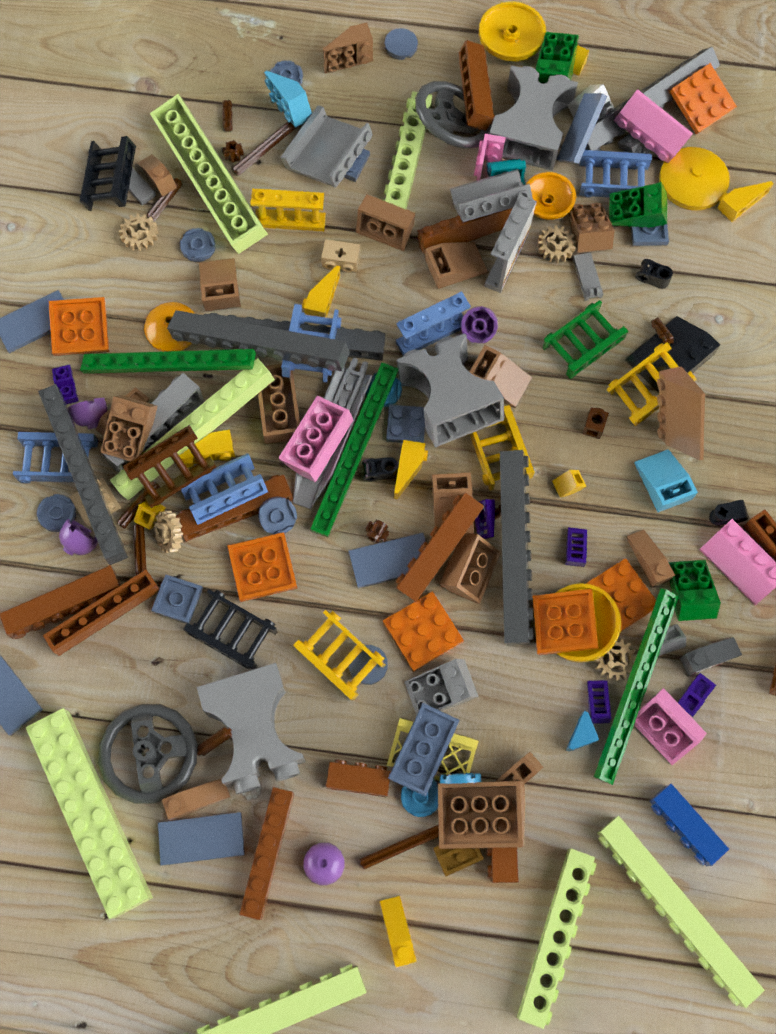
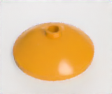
(554, 189)
(156, 327)

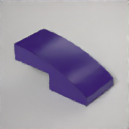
(696, 694)

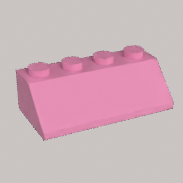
(652, 126)
(316, 438)
(742, 561)

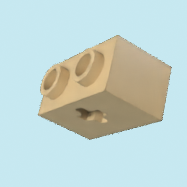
(340, 254)

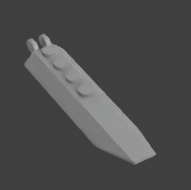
(347, 391)

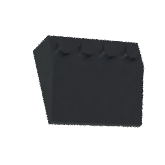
(689, 350)

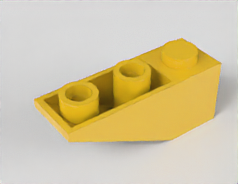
(216, 445)

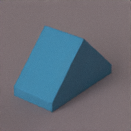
(583, 734)

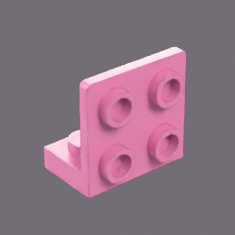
(489, 150)

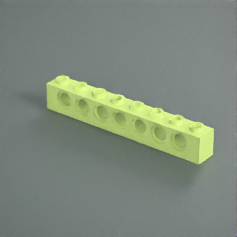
(407, 155)
(527, 1010)

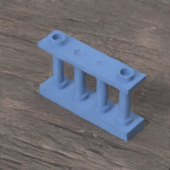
(612, 160)
(299, 318)
(432, 323)
(48, 441)
(229, 498)

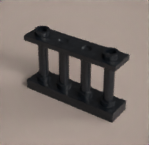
(120, 179)
(230, 649)

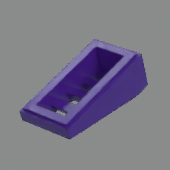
(486, 515)
(576, 561)
(599, 718)

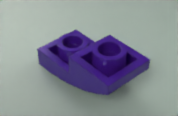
(65, 381)

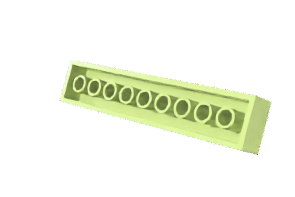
(208, 174)
(89, 813)

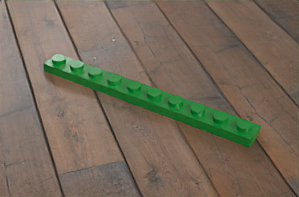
(168, 361)
(354, 450)
(636, 687)

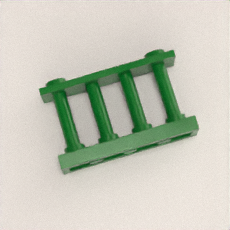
(588, 356)

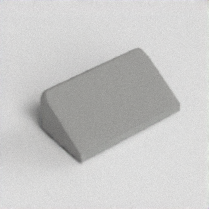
(673, 640)

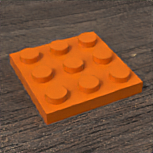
(703, 98)
(78, 326)
(262, 567)
(627, 591)
(565, 622)
(423, 631)

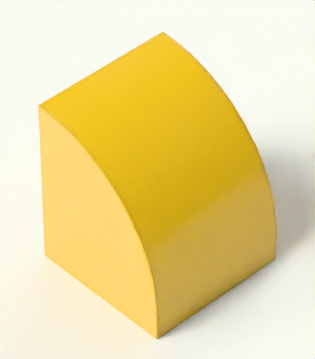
(580, 60)
(569, 483)
(146, 516)

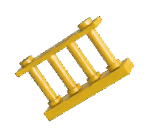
(287, 218)
(640, 414)
(512, 434)
(320, 661)

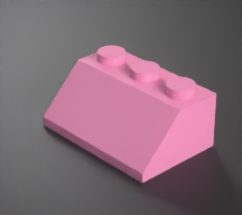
(668, 727)

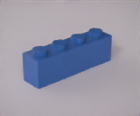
(688, 825)

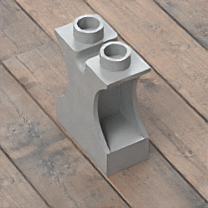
(530, 122)
(457, 398)
(249, 707)

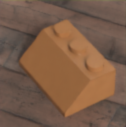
(385, 222)
(470, 567)

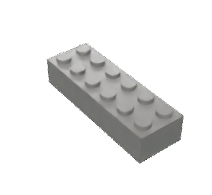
(173, 406)

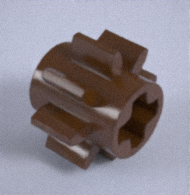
(233, 151)
(377, 531)

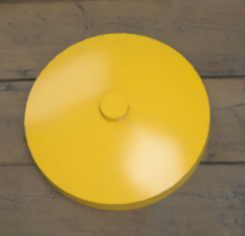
(512, 31)
(694, 178)
(607, 624)

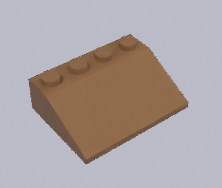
(681, 412)
(481, 815)

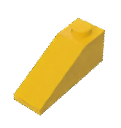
(741, 199)
(322, 294)
(409, 465)
(398, 931)

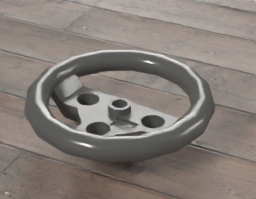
(446, 116)
(182, 746)

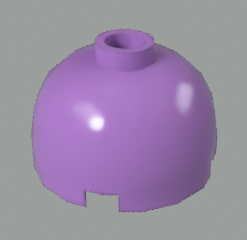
(479, 324)
(88, 412)
(76, 538)
(323, 863)

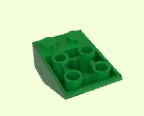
(557, 55)
(639, 206)
(695, 590)

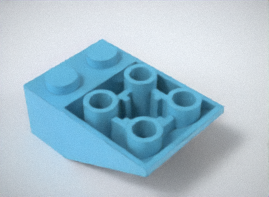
(289, 98)
(665, 480)

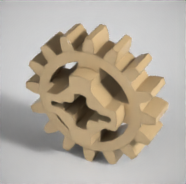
(138, 231)
(554, 242)
(168, 531)
(621, 664)

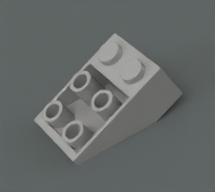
(442, 686)

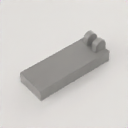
(140, 188)
(587, 276)

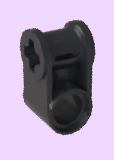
(653, 274)
(378, 469)
(725, 512)

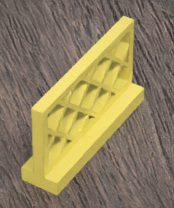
(457, 740)

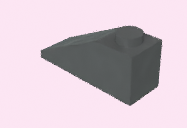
(710, 656)

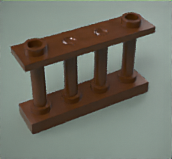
(160, 452)

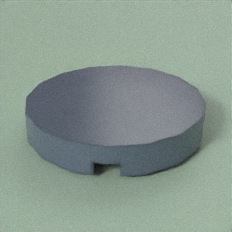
(401, 43)
(289, 70)
(197, 245)
(54, 512)
(277, 515)
(362, 659)

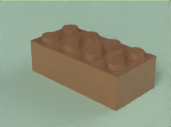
(279, 407)

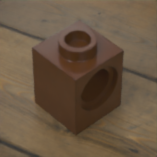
(592, 429)

